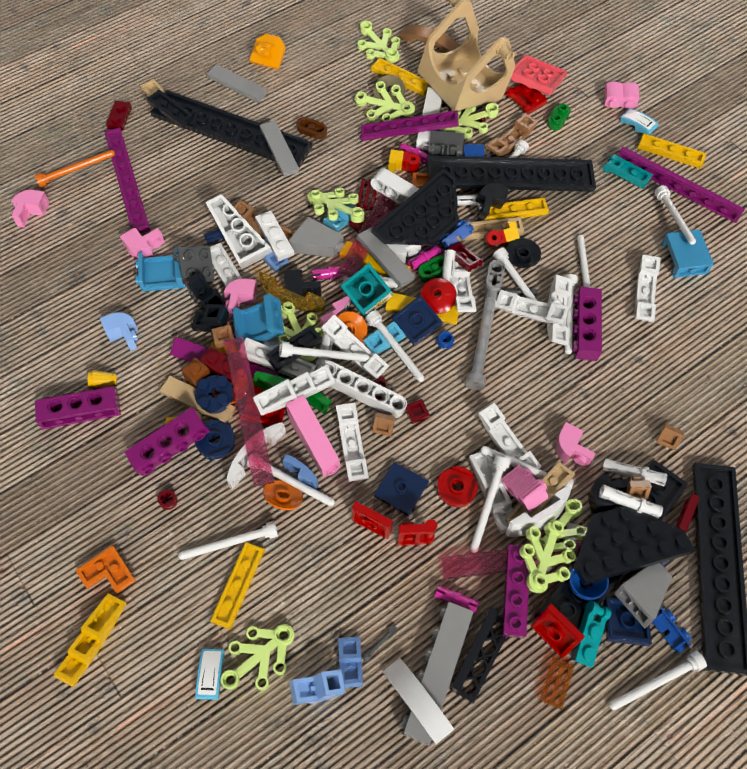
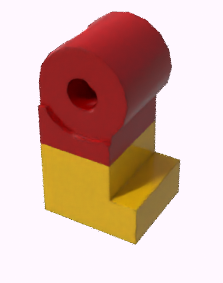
(403, 161)
(498, 237)

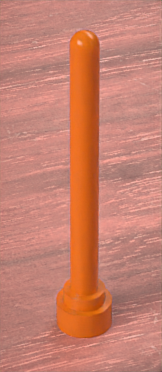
(44, 179)

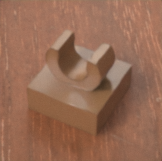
(221, 334)
(383, 424)
(670, 436)
(638, 487)

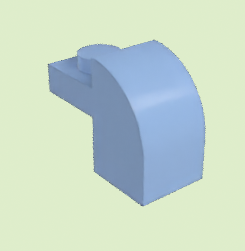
(120, 325)
(317, 688)

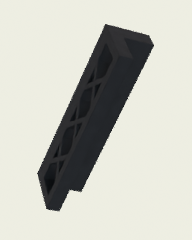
(472, 657)

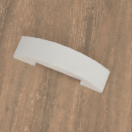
(646, 288)
(559, 292)
(465, 300)
(531, 308)
(347, 342)
(503, 436)
(351, 442)
(236, 470)
(520, 524)
(418, 701)

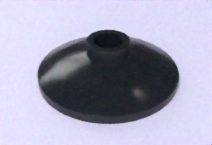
(526, 248)

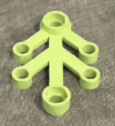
(390, 54)
(386, 104)
(466, 119)
(317, 198)
(288, 333)
(573, 509)
(553, 530)
(261, 655)

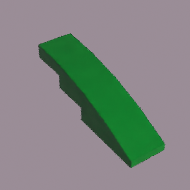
(267, 381)

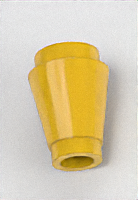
(100, 379)

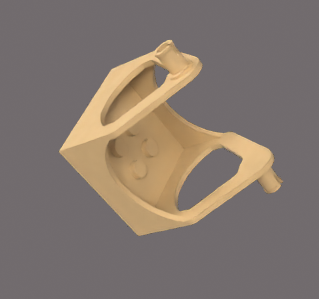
(463, 74)

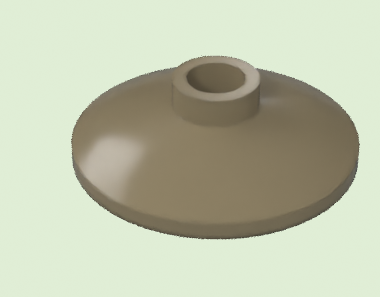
(389, 81)

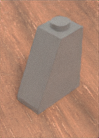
(316, 239)
(645, 593)

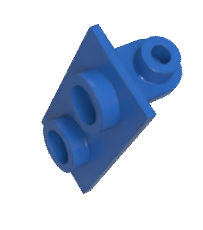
(461, 229)
(677, 636)

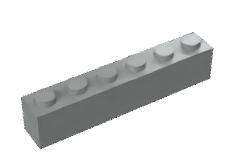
(440, 664)

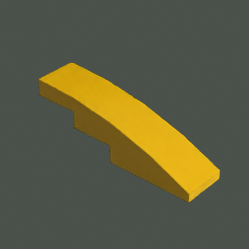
(89, 642)

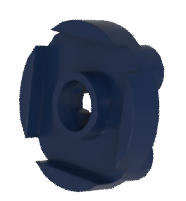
(222, 400)
(222, 447)

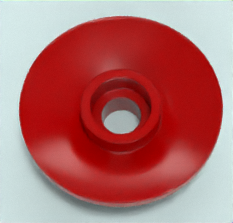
(443, 302)

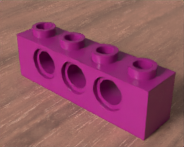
(591, 348)
(48, 418)
(139, 453)
(515, 594)

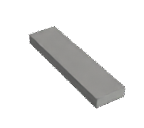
(237, 83)
(279, 148)
(386, 258)

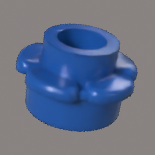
(445, 335)

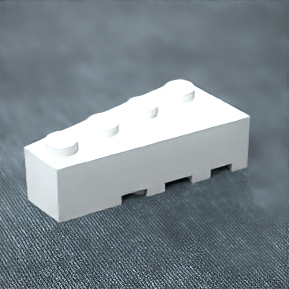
(240, 236)

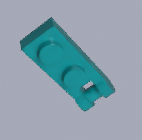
(627, 171)
(587, 649)

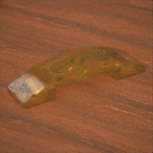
(308, 303)

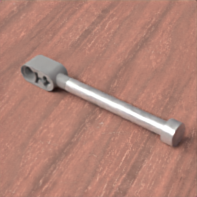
(476, 379)

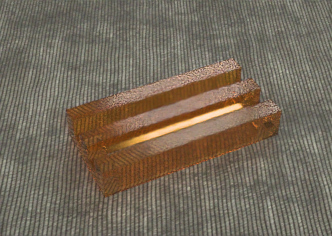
(570, 668)

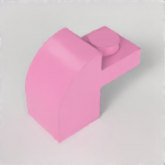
(28, 203)
(135, 243)
(240, 291)
(568, 447)

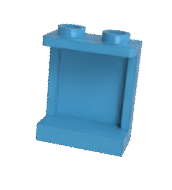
(688, 258)
(158, 273)
(259, 321)

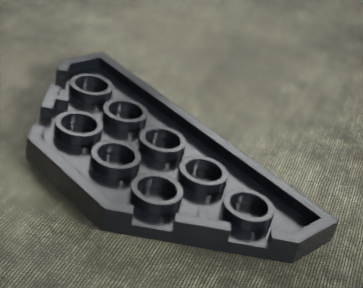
(424, 216)
(626, 542)

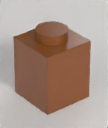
(195, 371)

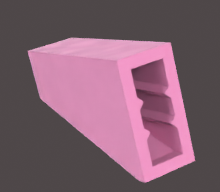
(312, 436)

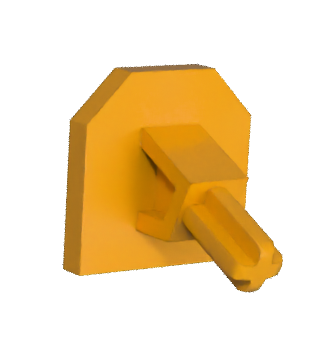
(268, 51)

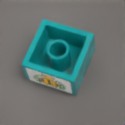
(367, 290)

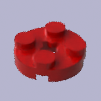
(461, 497)

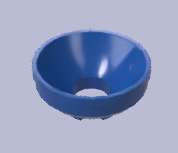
(596, 591)

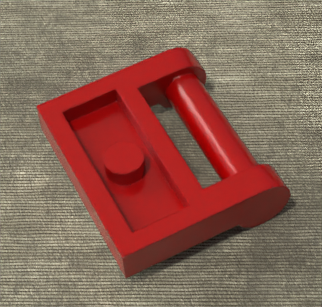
(531, 98)
(416, 534)

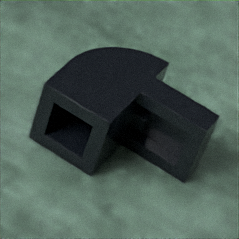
(490, 196)
(294, 282)
(201, 291)
(213, 317)
(600, 504)

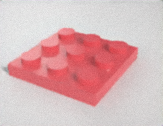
(538, 75)

